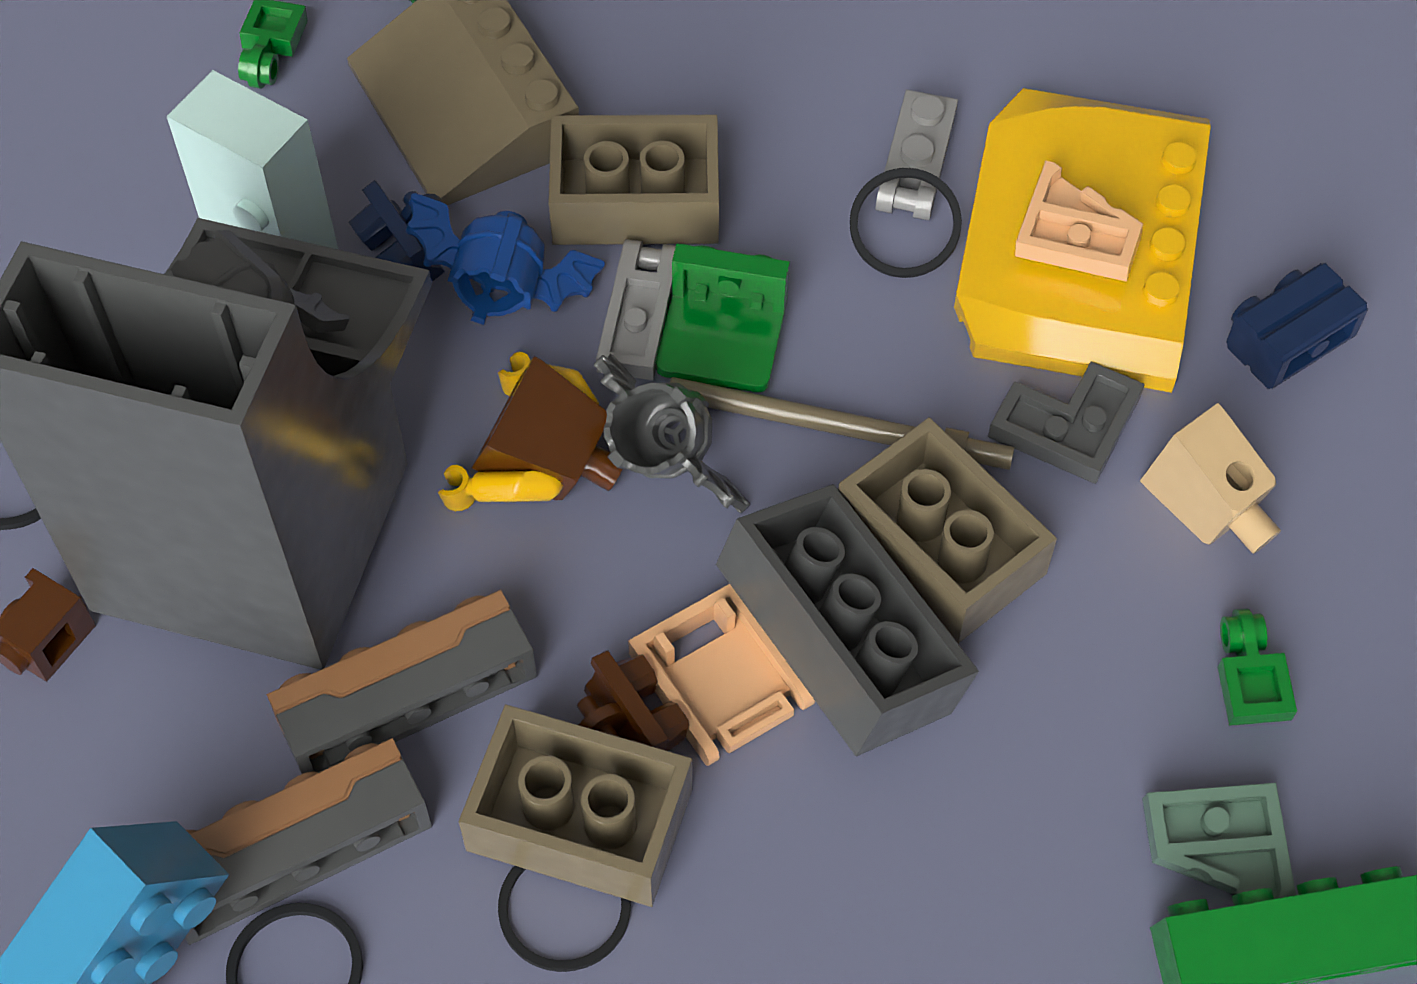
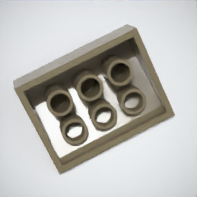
(462, 94)

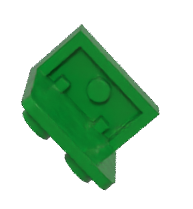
(723, 317)

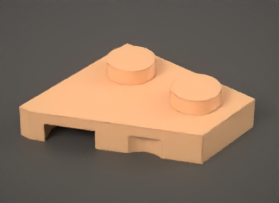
(1077, 229)

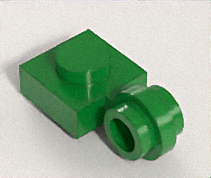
(267, 31)
(1253, 684)

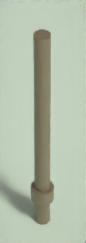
(837, 421)

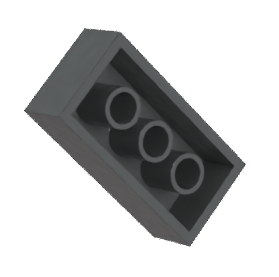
(845, 618)

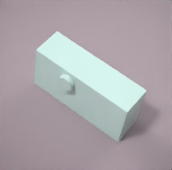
(251, 162)

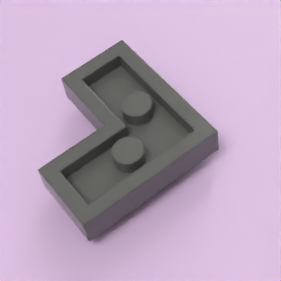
(1073, 434)

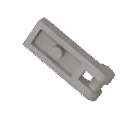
(921, 144)
(638, 308)

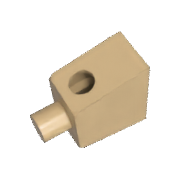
(1214, 481)

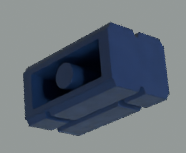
(1295, 324)

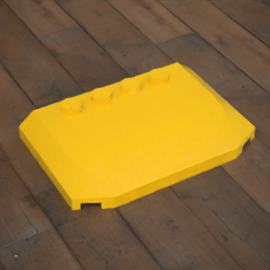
(1067, 317)

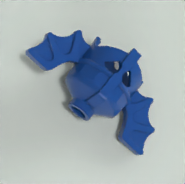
(501, 256)

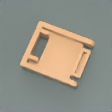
(730, 685)

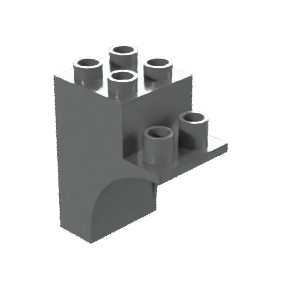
(204, 441)

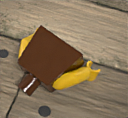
(538, 441)

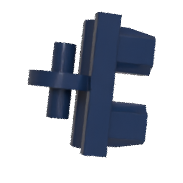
(385, 218)

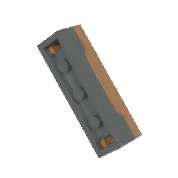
(404, 682)
(310, 832)

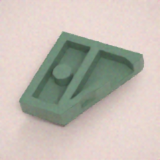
(1222, 837)

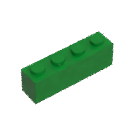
(1293, 938)

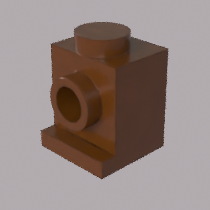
(42, 627)

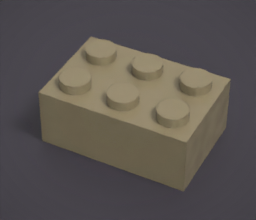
(634, 179)
(949, 527)
(577, 804)

